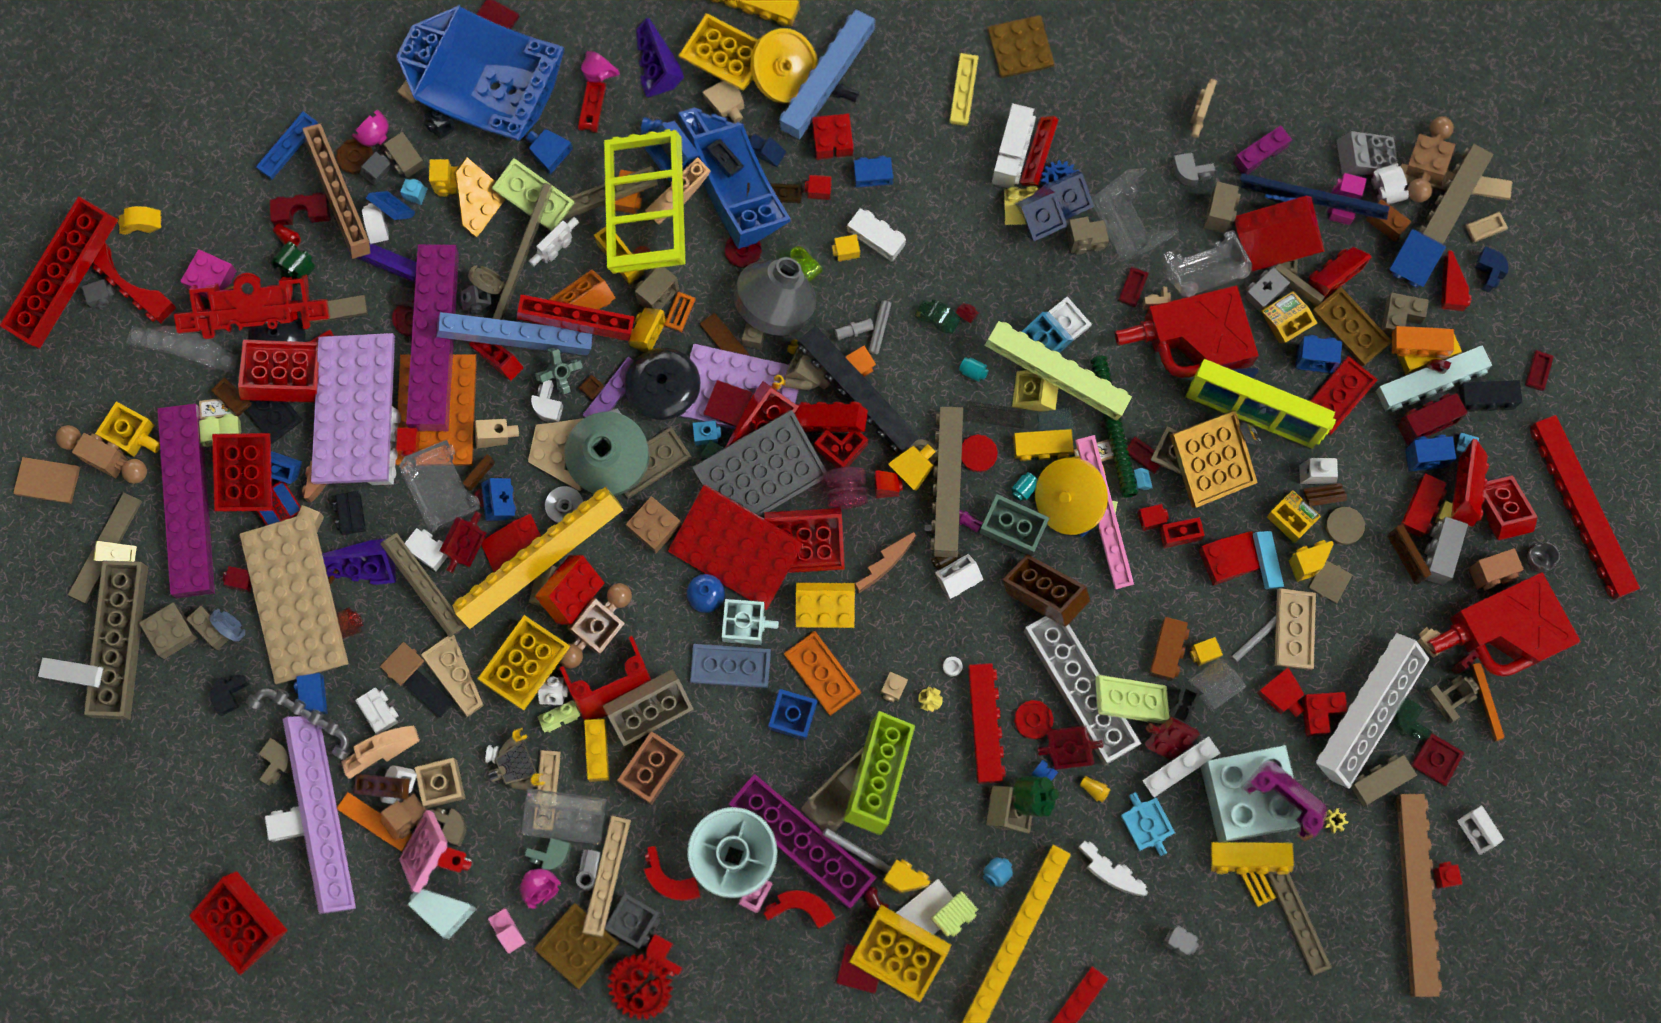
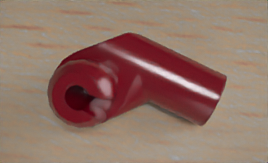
(872, 899)

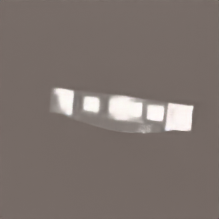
(186, 345)

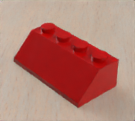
(1470, 484)

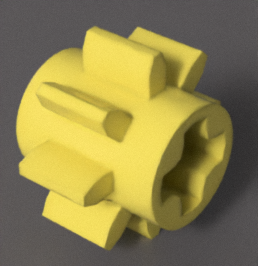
(930, 699)
(1331, 824)

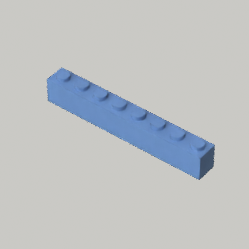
(827, 74)
(512, 333)

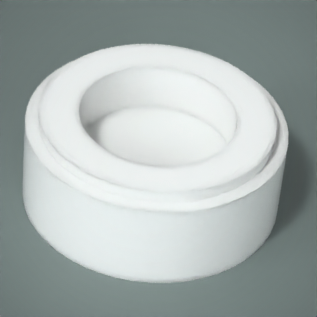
(952, 666)

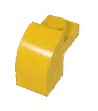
(140, 219)

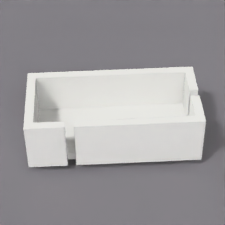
(1014, 146)

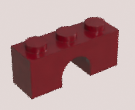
(283, 208)

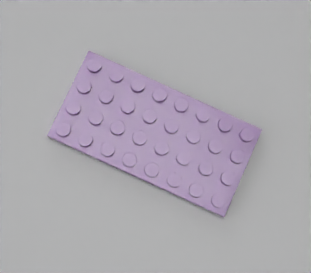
(353, 409)

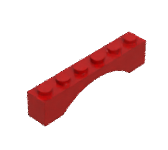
(153, 301)

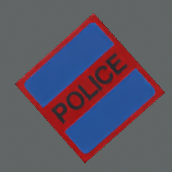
(283, 505)

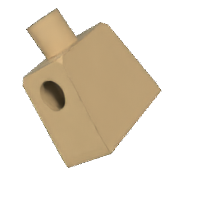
(725, 100)
(487, 435)

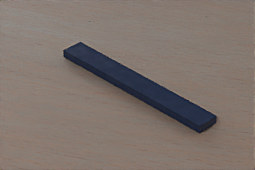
(1318, 197)

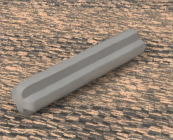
(879, 327)

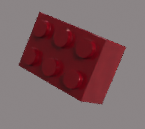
(1432, 418)

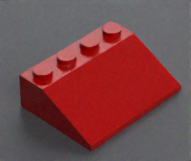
(1280, 233)
(278, 371)
(242, 472)
(821, 534)
(238, 922)

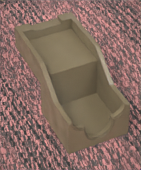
(830, 802)

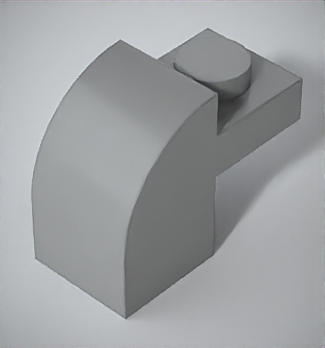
(1188, 173)

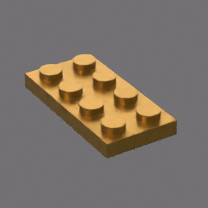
(1352, 326)

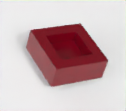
(967, 312)

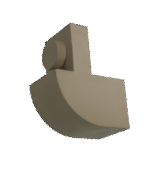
(279, 759)
(454, 827)

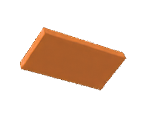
(822, 673)

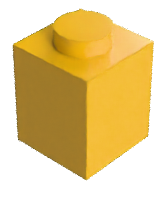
(846, 248)
(1206, 651)

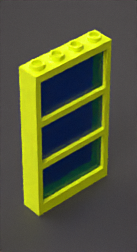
(1261, 404)

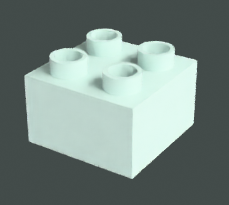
(1234, 810)

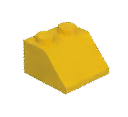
(647, 329)

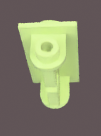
(551, 720)

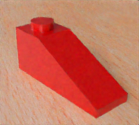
(1454, 286)
(499, 358)

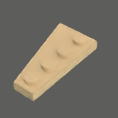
(451, 670)

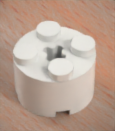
(1390, 184)

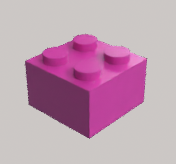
(208, 270)

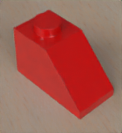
(887, 484)

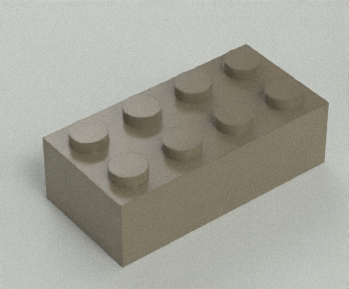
(648, 707)

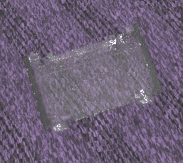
(1208, 269)
(437, 486)

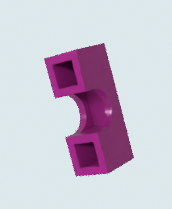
(1269, 145)

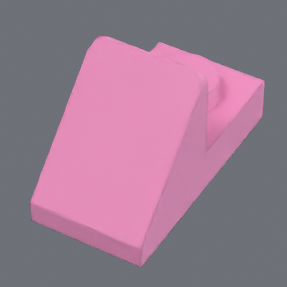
(755, 900)
(506, 931)

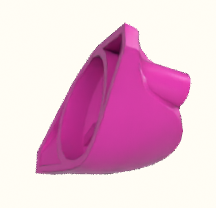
(597, 68)

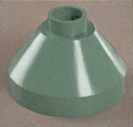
(618, 469)

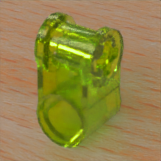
(809, 266)

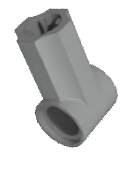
(589, 868)

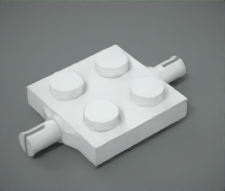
(551, 244)

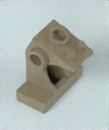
(1467, 689)

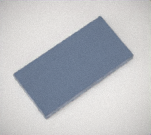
(730, 666)

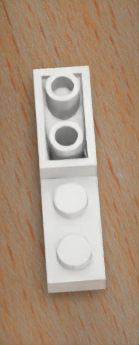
(1119, 877)

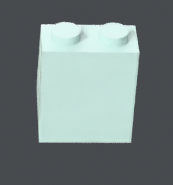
(441, 912)

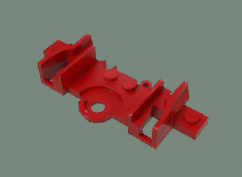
(253, 309)

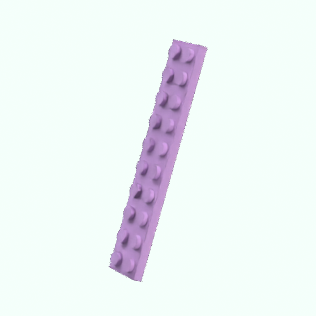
(319, 815)

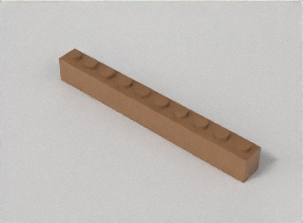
(1418, 895)

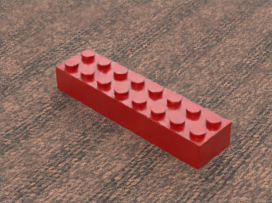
(59, 272)

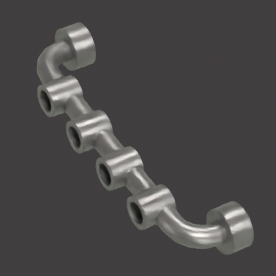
(298, 708)

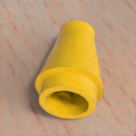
(1096, 789)

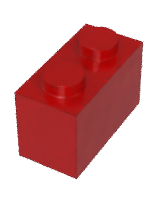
(1181, 532)

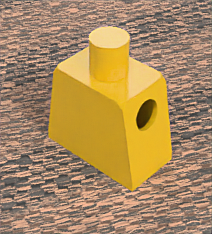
(913, 465)

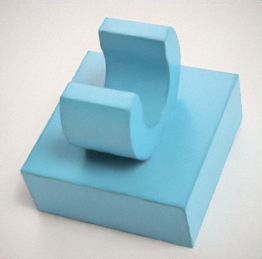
(1463, 442)
(1143, 479)

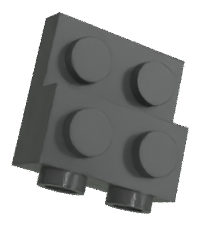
(633, 921)

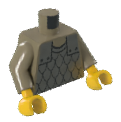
(801, 372)
(515, 764)

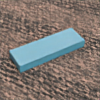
(1268, 560)

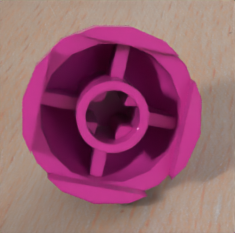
(372, 130)
(538, 885)

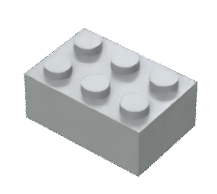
(1444, 549)

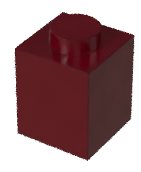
(237, 579)

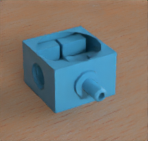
(1049, 332)

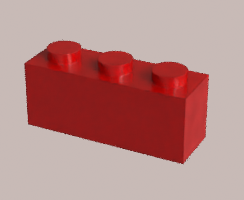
(1424, 505)

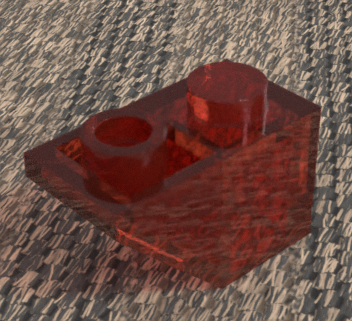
(349, 622)

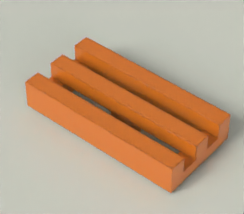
(674, 326)

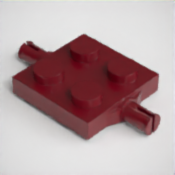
(463, 542)
(1171, 738)
(1070, 747)

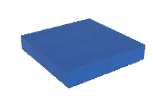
(390, 205)

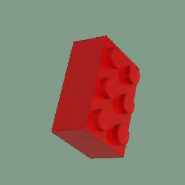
(569, 589)

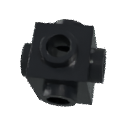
(439, 123)

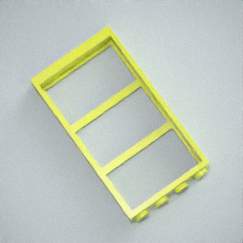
(654, 259)

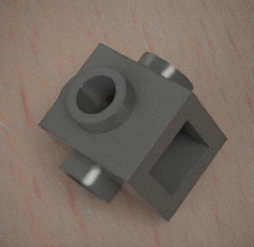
(475, 299)

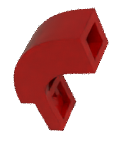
(677, 890)
(805, 901)

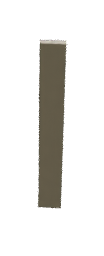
(523, 252)

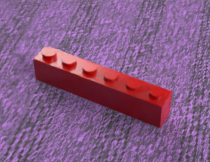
(575, 317)
(985, 724)

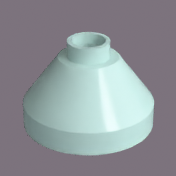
(738, 830)

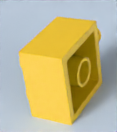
(127, 430)

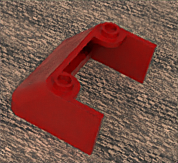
(591, 702)

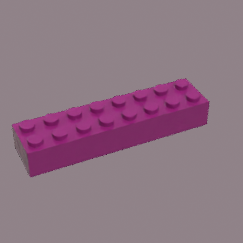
(805, 843)

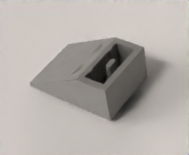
(1365, 153)

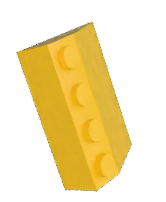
(721, 51)
(523, 663)
(900, 953)

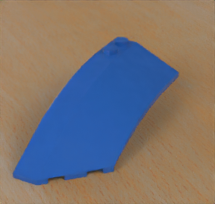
(744, 217)

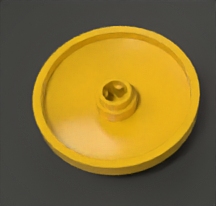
(782, 63)
(1071, 495)

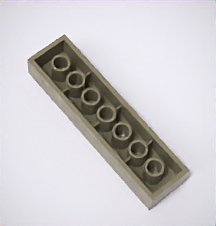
(117, 639)

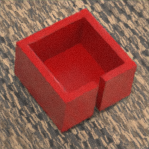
(831, 133)

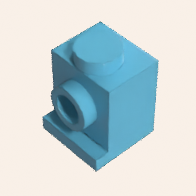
(413, 191)

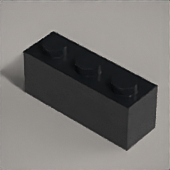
(1490, 395)

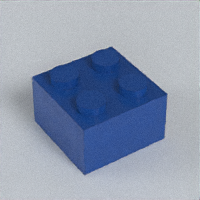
(1318, 354)
(1430, 453)
(793, 714)

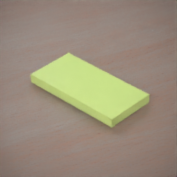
(523, 188)
(1132, 699)

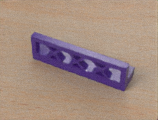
(390, 262)

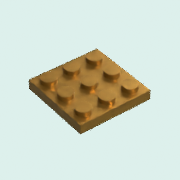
(1021, 46)
(572, 951)

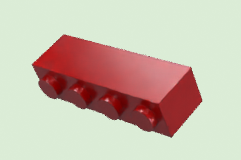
(832, 417)

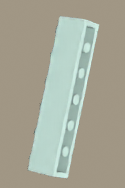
(1427, 381)

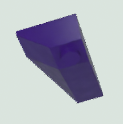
(660, 66)
(362, 561)

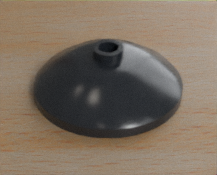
(285, 332)

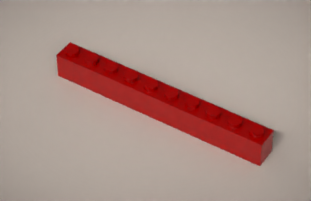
(1584, 507)

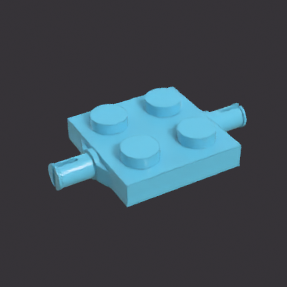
(1147, 824)

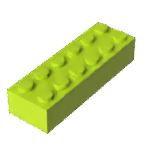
(879, 773)

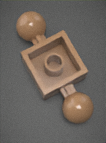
(1430, 159)
(100, 455)
(596, 625)

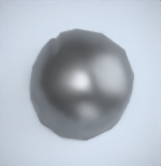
(1547, 553)

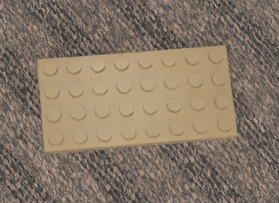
(293, 598)

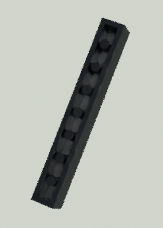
(857, 389)

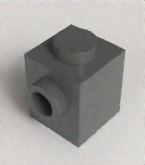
(375, 168)
(98, 294)

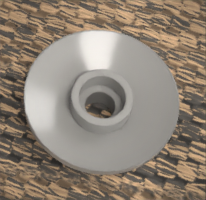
(559, 497)

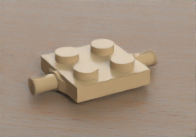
(1201, 108)

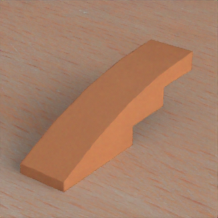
(890, 557)

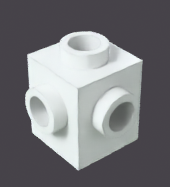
(553, 691)

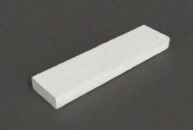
(70, 672)

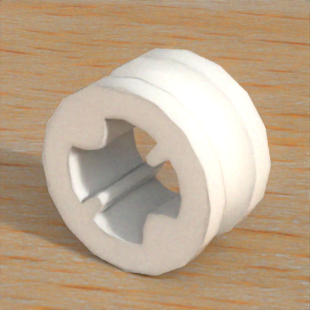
(491, 754)

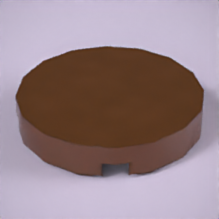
(352, 156)

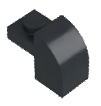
(222, 693)

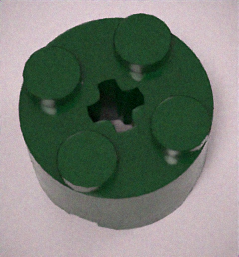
(293, 262)
(1034, 796)

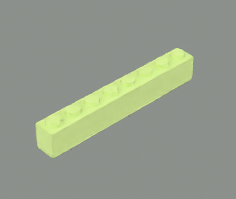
(1058, 370)

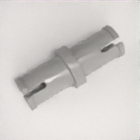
(853, 329)

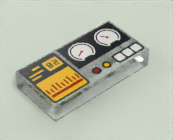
(1250, 434)

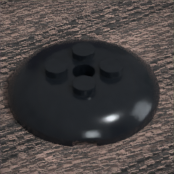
(665, 399)

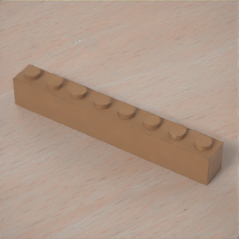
(336, 191)

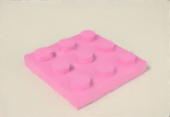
(423, 851)

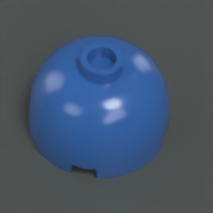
(705, 593)

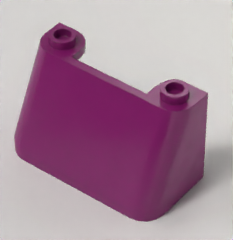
(1312, 810)

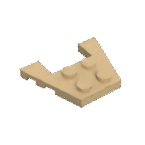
(549, 449)

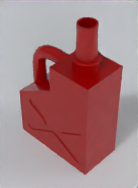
(1201, 327)
(1518, 621)

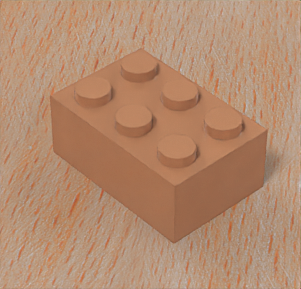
(651, 768)

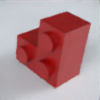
(840, 452)
(1318, 708)

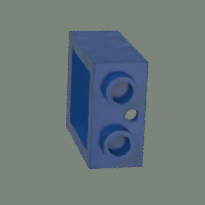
(689, 152)

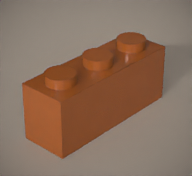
(1169, 649)

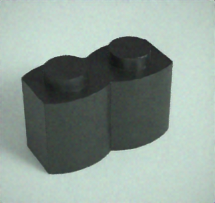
(1185, 704)

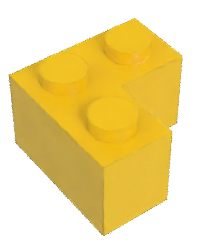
(442, 177)

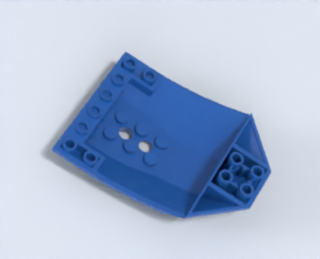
(458, 58)

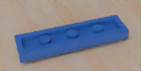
(285, 146)

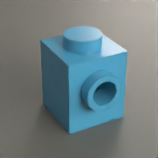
(705, 432)

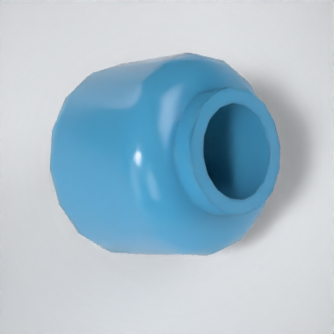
(997, 872)

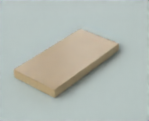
(1295, 629)

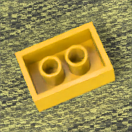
(825, 605)

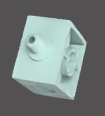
(745, 622)

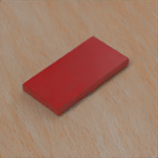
(1344, 390)

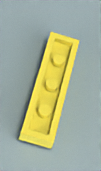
(964, 89)

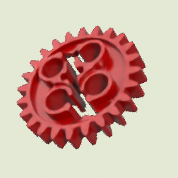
(653, 1000)

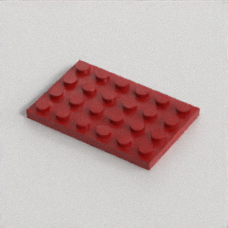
(736, 546)

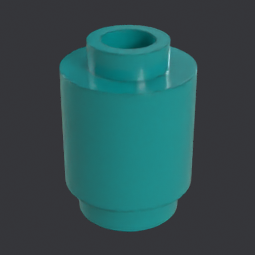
(973, 369)
(1024, 487)

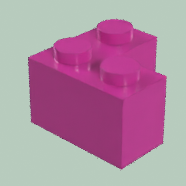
(1348, 186)

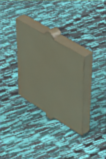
(1331, 581)

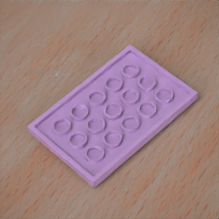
(733, 369)

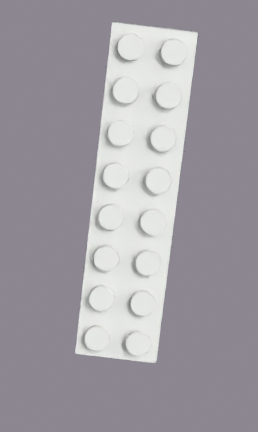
(1076, 681)
(1372, 710)

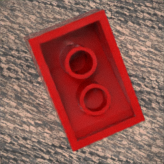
(1508, 509)
(509, 540)
(1230, 557)

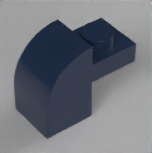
(1494, 264)

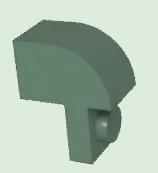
(554, 857)

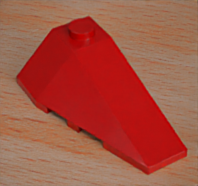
(762, 408)

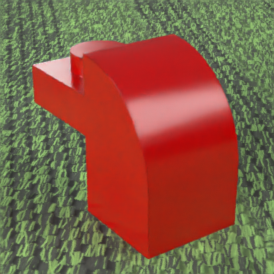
(659, 949)

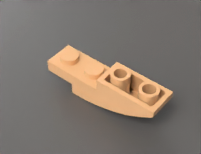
(692, 178)
(383, 745)

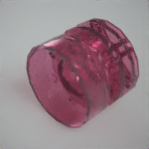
(846, 487)

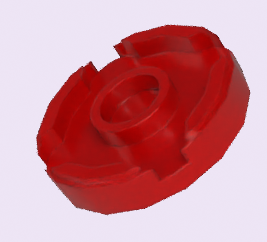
(979, 453)
(1028, 719)

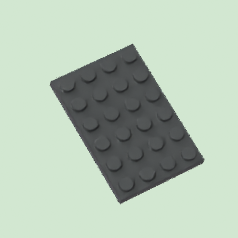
(764, 466)

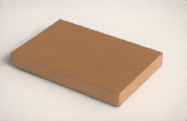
(46, 480)

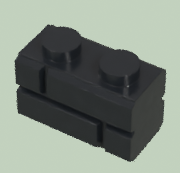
(350, 513)

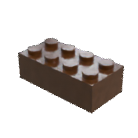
(1046, 590)

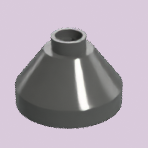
(775, 296)

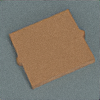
(402, 663)

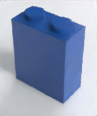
(1417, 258)

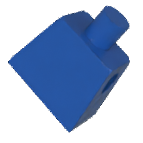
(548, 149)

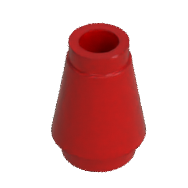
(286, 234)

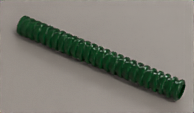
(1116, 437)

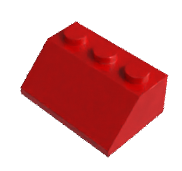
(1339, 271)

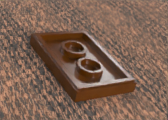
(1409, 554)

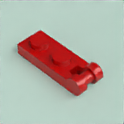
(592, 106)

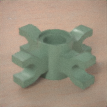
(566, 368)

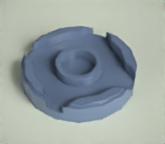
(227, 625)

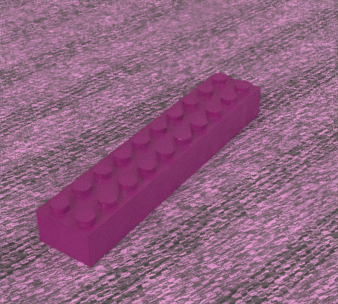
(430, 355)
(185, 502)

